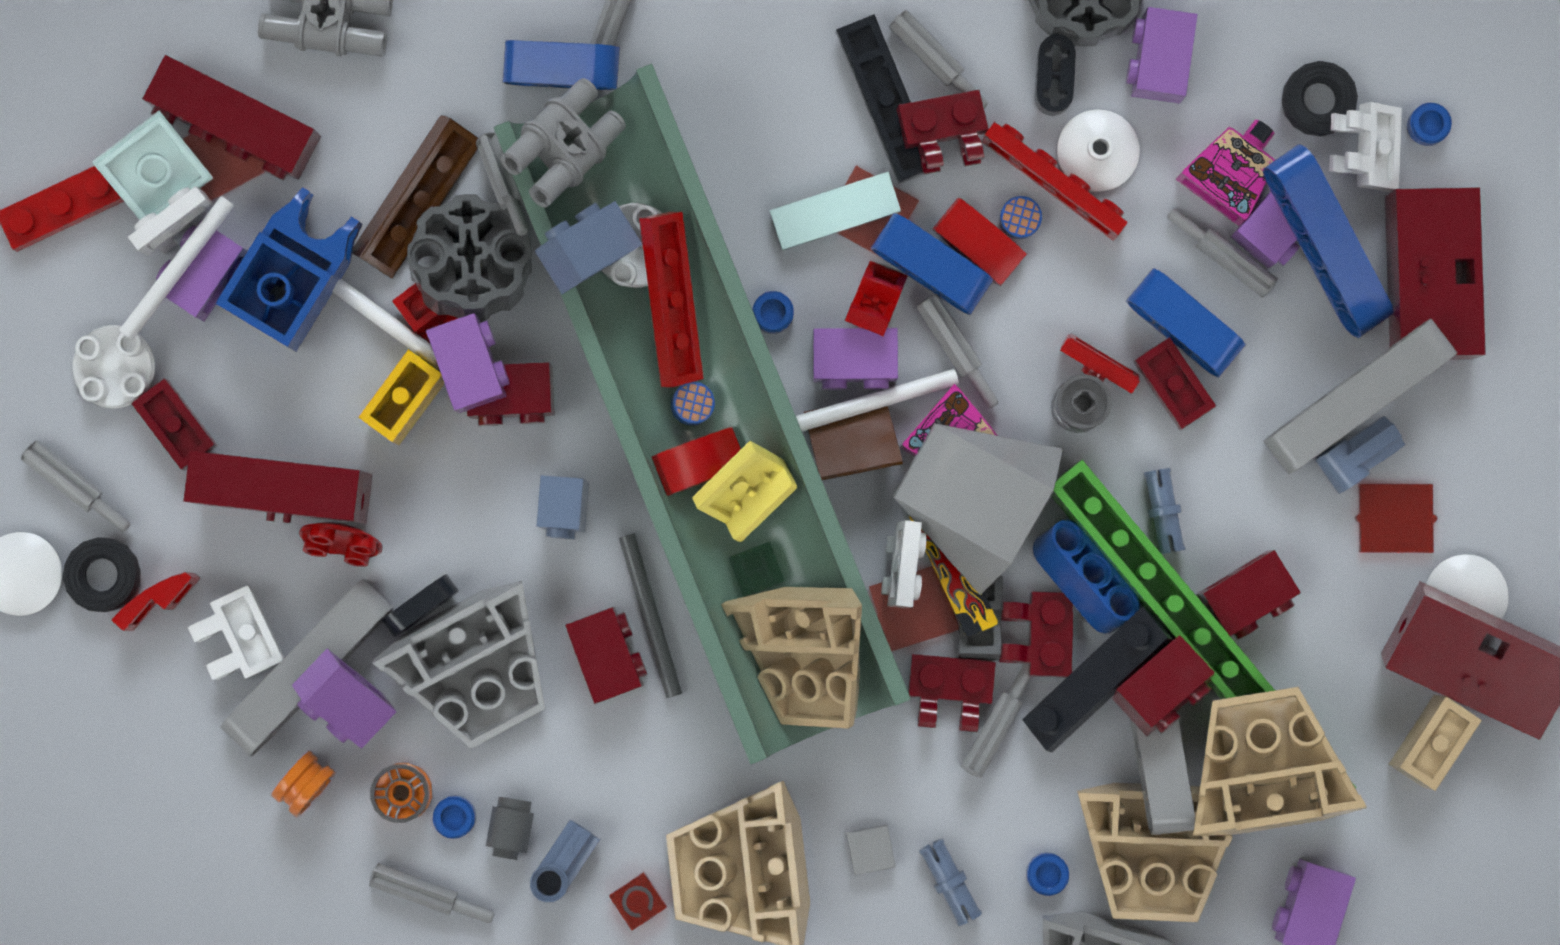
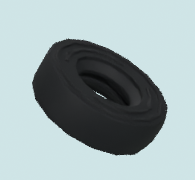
(1313, 73)
(76, 570)

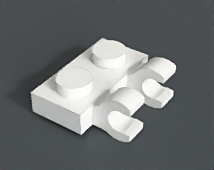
(1378, 146)
(158, 230)
(906, 546)
(247, 634)

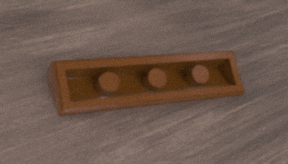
(419, 187)

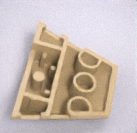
(805, 651)
(1269, 767)
(744, 869)
(1143, 873)

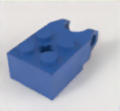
(290, 257)

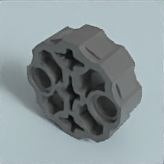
(1053, 22)
(439, 282)

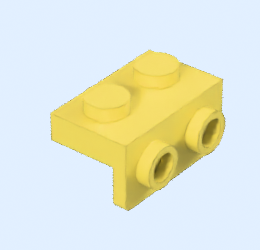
(746, 490)

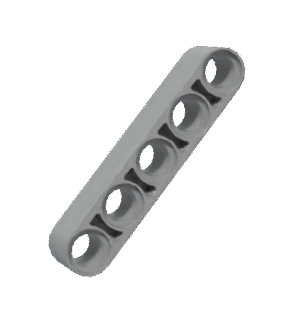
(1360, 396)
(274, 698)
(1164, 780)

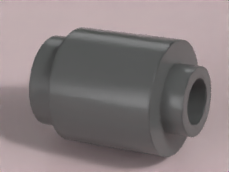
(510, 827)

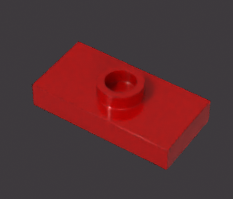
(1099, 364)

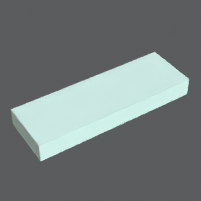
(835, 211)

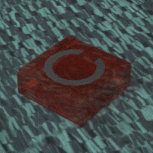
(638, 900)

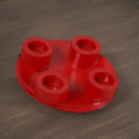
(340, 539)

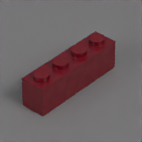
(231, 117)

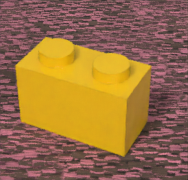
(403, 397)

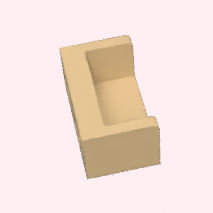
(1434, 742)

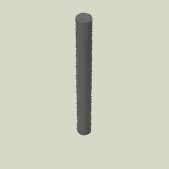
(650, 615)

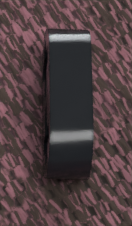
(1065, 75)
(420, 605)

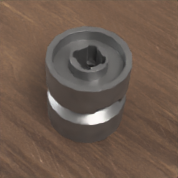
(1081, 403)

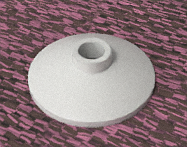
(1099, 171)

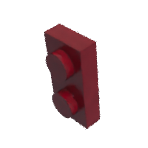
(1174, 383)
(173, 422)

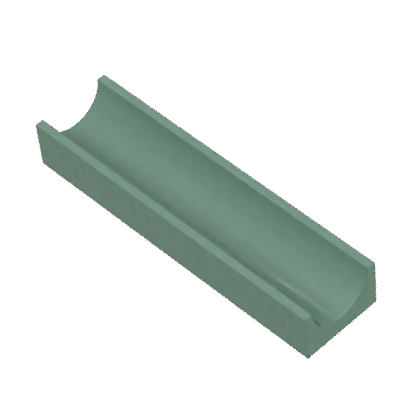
(617, 335)

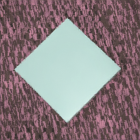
(151, 166)

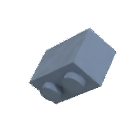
(588, 246)
(562, 506)

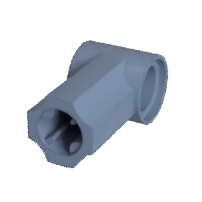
(1352, 459)
(565, 858)

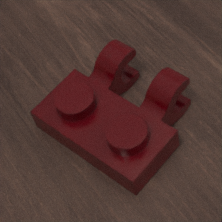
(942, 120)
(1049, 634)
(954, 680)

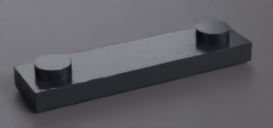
(881, 91)
(1097, 679)

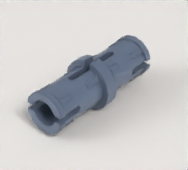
(1164, 511)
(950, 882)

